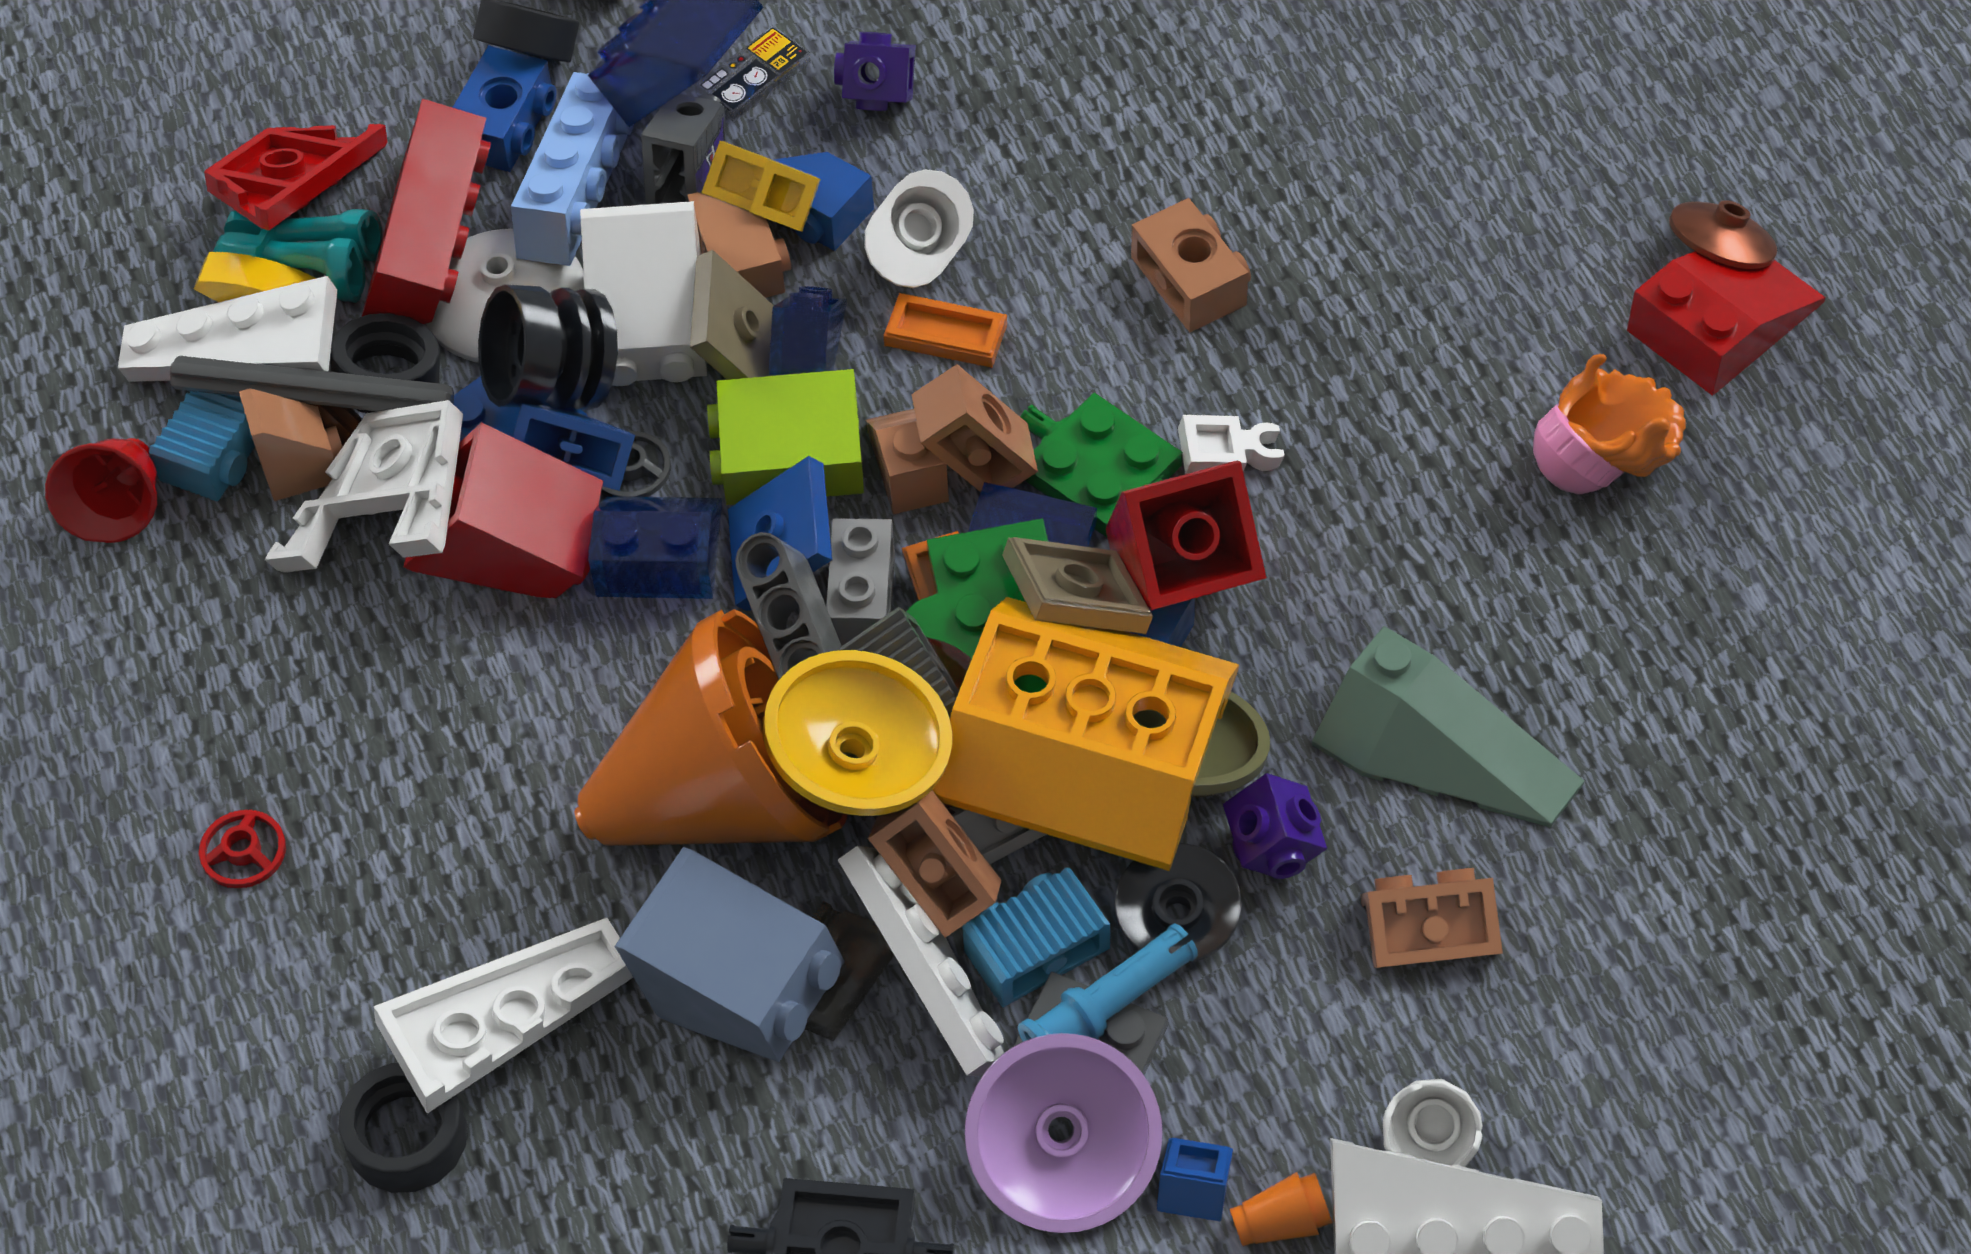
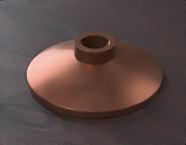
(1723, 234)

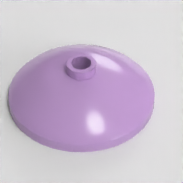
(1094, 1170)

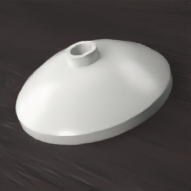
(485, 265)

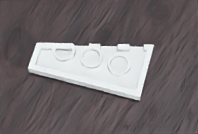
(271, 327)
(925, 960)
(487, 1015)
(1426, 1207)

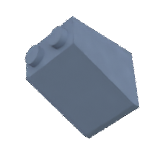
(728, 957)

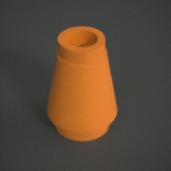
(1282, 1211)

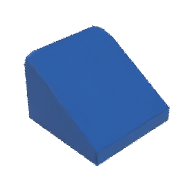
(1194, 1179)

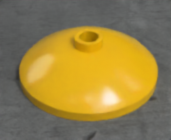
(861, 708)

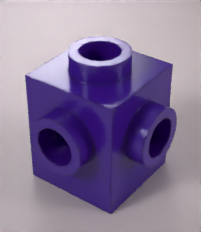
(895, 68)
(1275, 826)

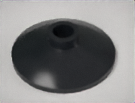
(1195, 880)

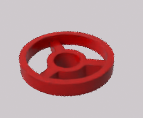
(241, 858)

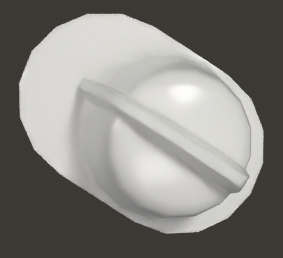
(919, 228)

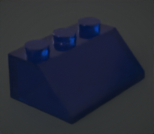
(667, 51)

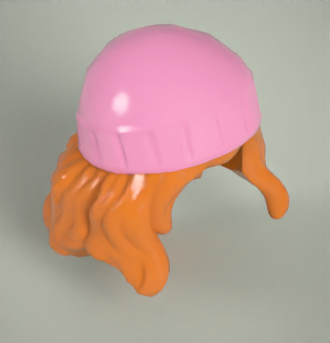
(1607, 429)

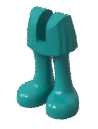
(339, 253)

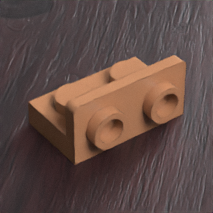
(1432, 920)

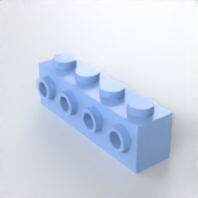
(567, 173)

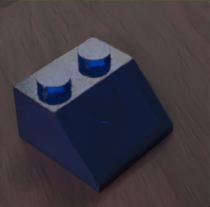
(655, 547)

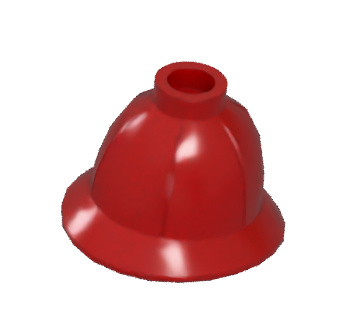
(103, 490)

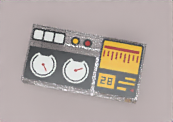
(755, 72)

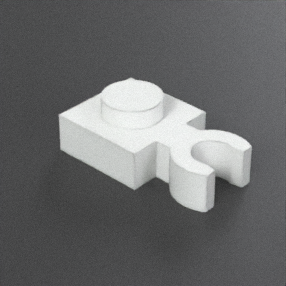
(1219, 440)

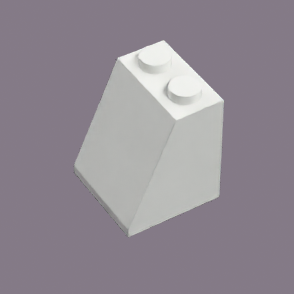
(647, 272)

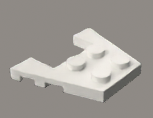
(388, 464)

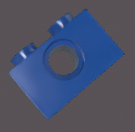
(512, 97)

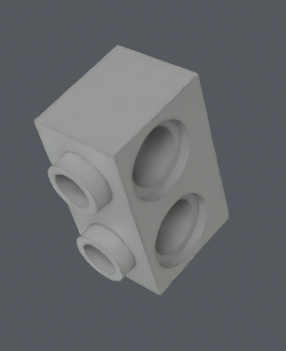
(860, 575)

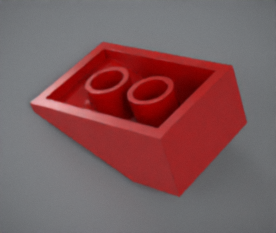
(1717, 316)

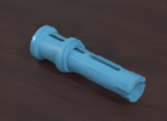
(1087, 1010)

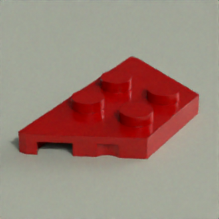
(288, 169)

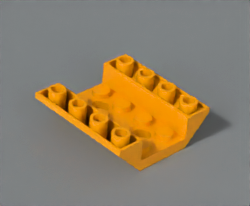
(1073, 752)

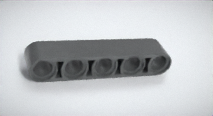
(780, 594)

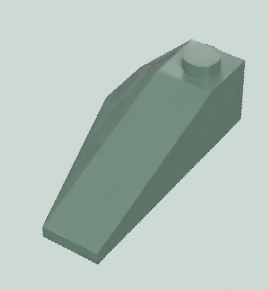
(1427, 727)

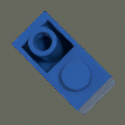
(840, 201)

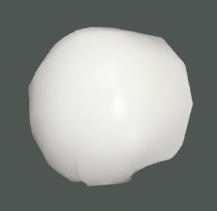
(1433, 1123)

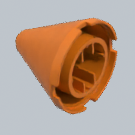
(697, 755)

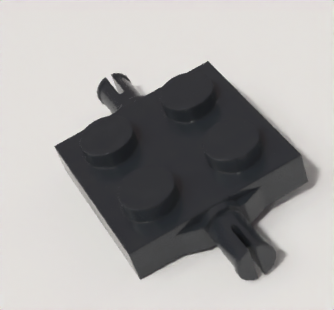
(837, 1220)

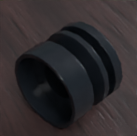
(547, 347)

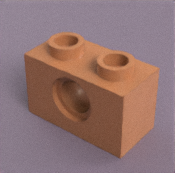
(1190, 264)
(973, 431)
(936, 862)

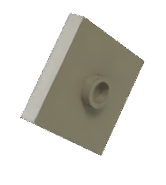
(729, 320)
(1076, 585)

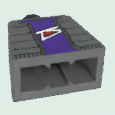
(681, 135)

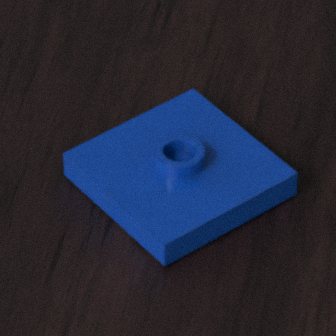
(790, 509)

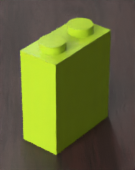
(780, 421)

